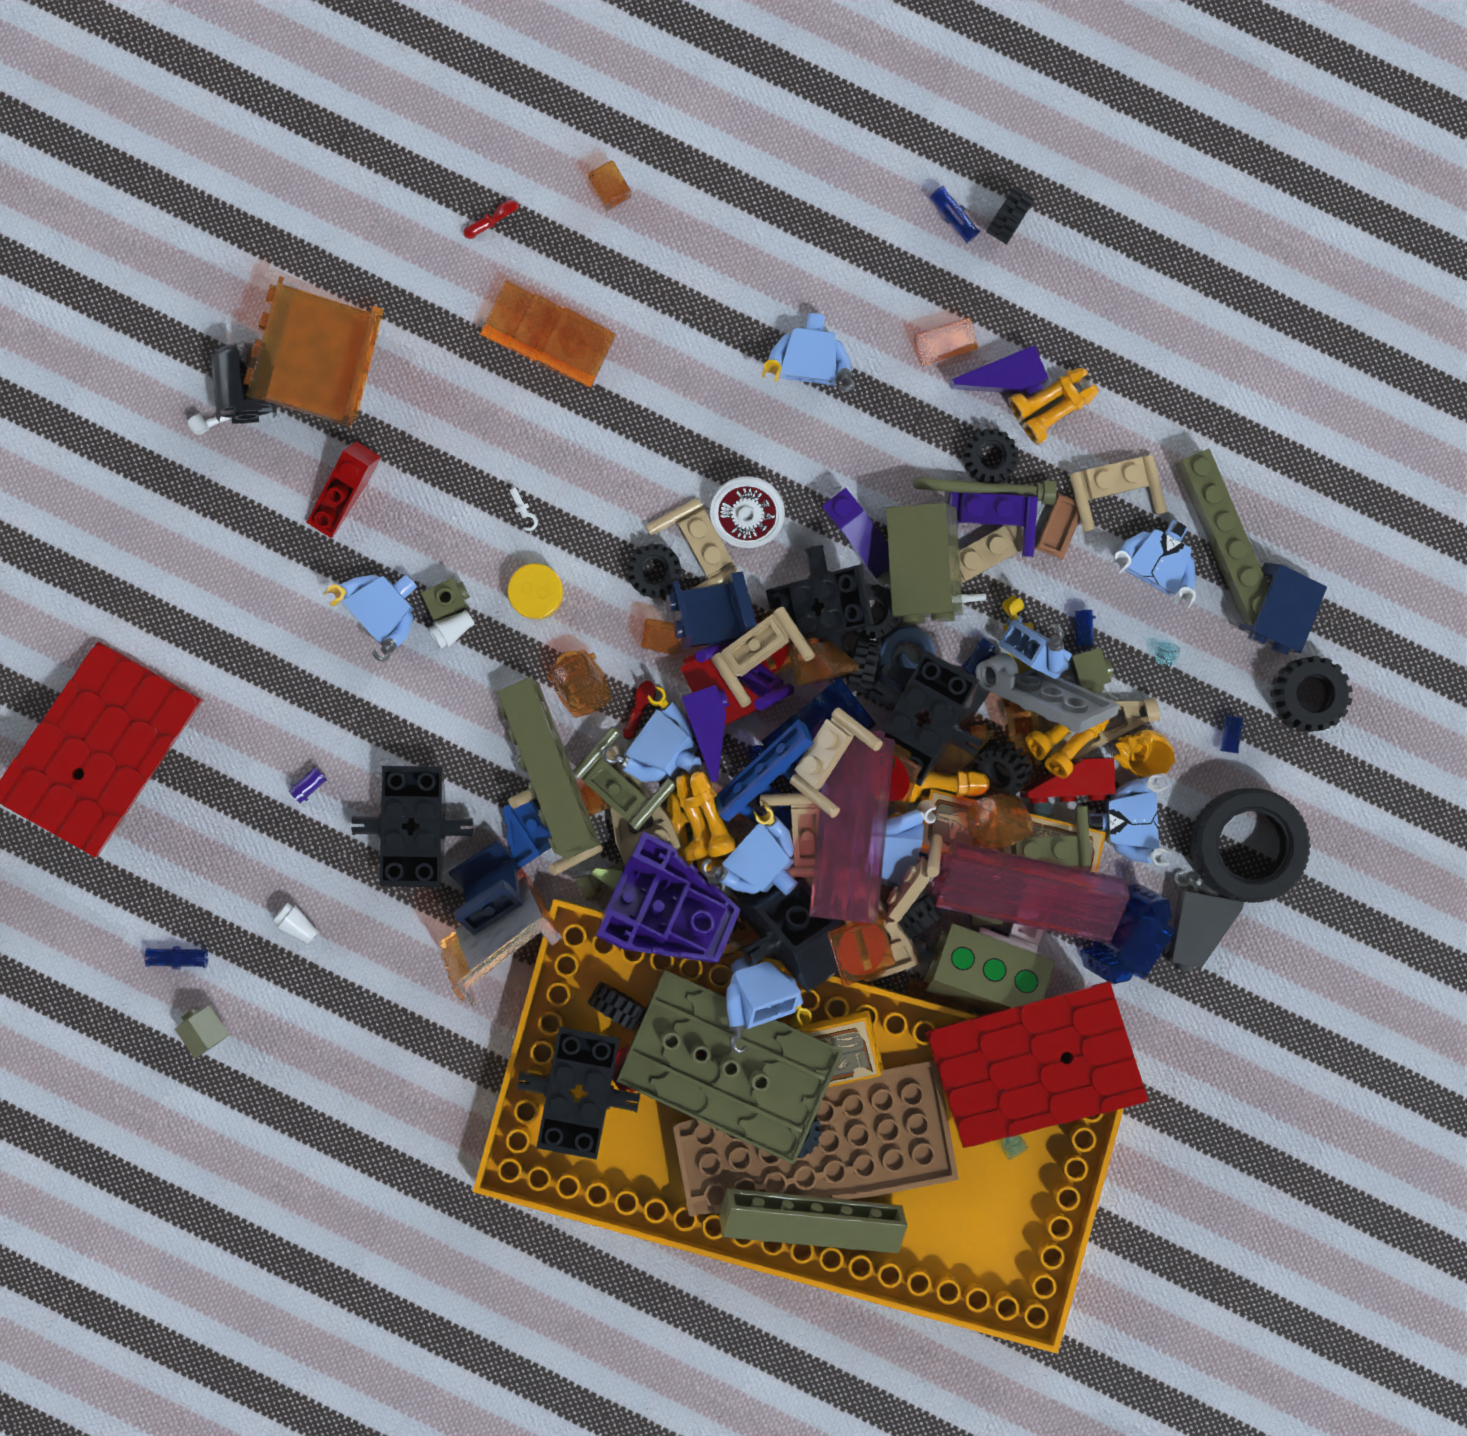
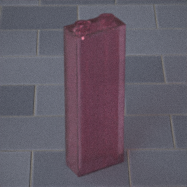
(853, 842)
(1030, 892)

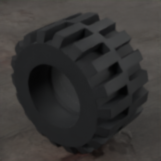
(1335, 687)

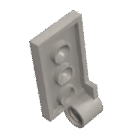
(1050, 697)

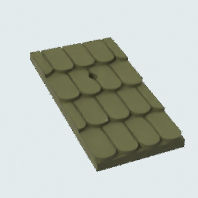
(754, 1095)

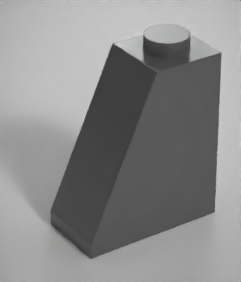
(1199, 927)

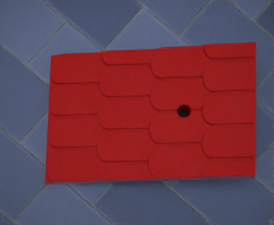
(96, 749)
(1008, 1070)

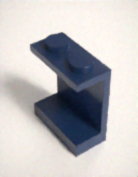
(1286, 610)
(711, 612)
(488, 886)

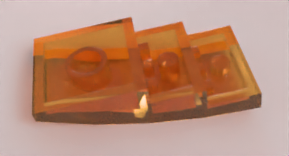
(547, 334)

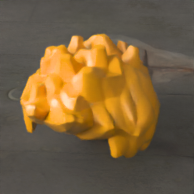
(1145, 753)

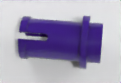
(307, 785)

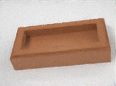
(1059, 527)

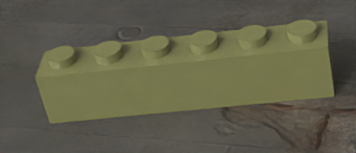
(1224, 533)
(548, 768)
(812, 1221)

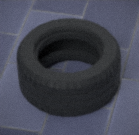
(1292, 845)

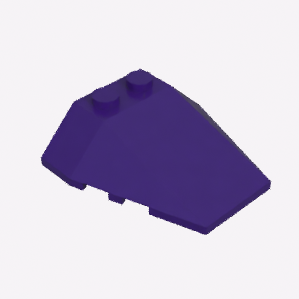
(667, 907)

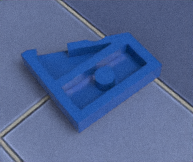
(526, 833)

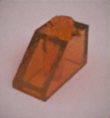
(827, 663)

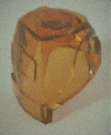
(580, 682)
(999, 821)

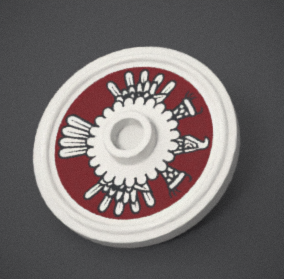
(747, 512)

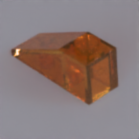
(1017, 726)

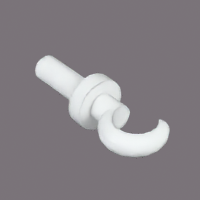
(522, 508)
(1197, 884)

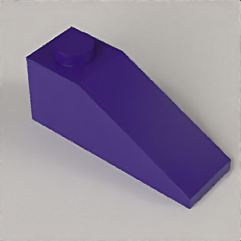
(1010, 374)
(858, 531)
(707, 719)

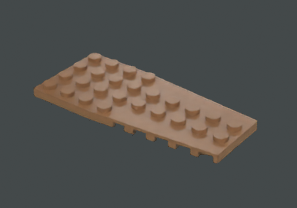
(873, 1142)

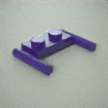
(999, 510)
(759, 679)

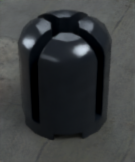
(229, 388)

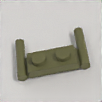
(617, 789)
(1061, 850)

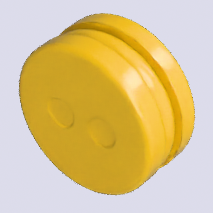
(535, 591)

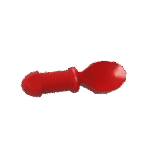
(485, 223)
(646, 688)

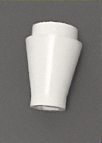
(449, 629)
(294, 923)

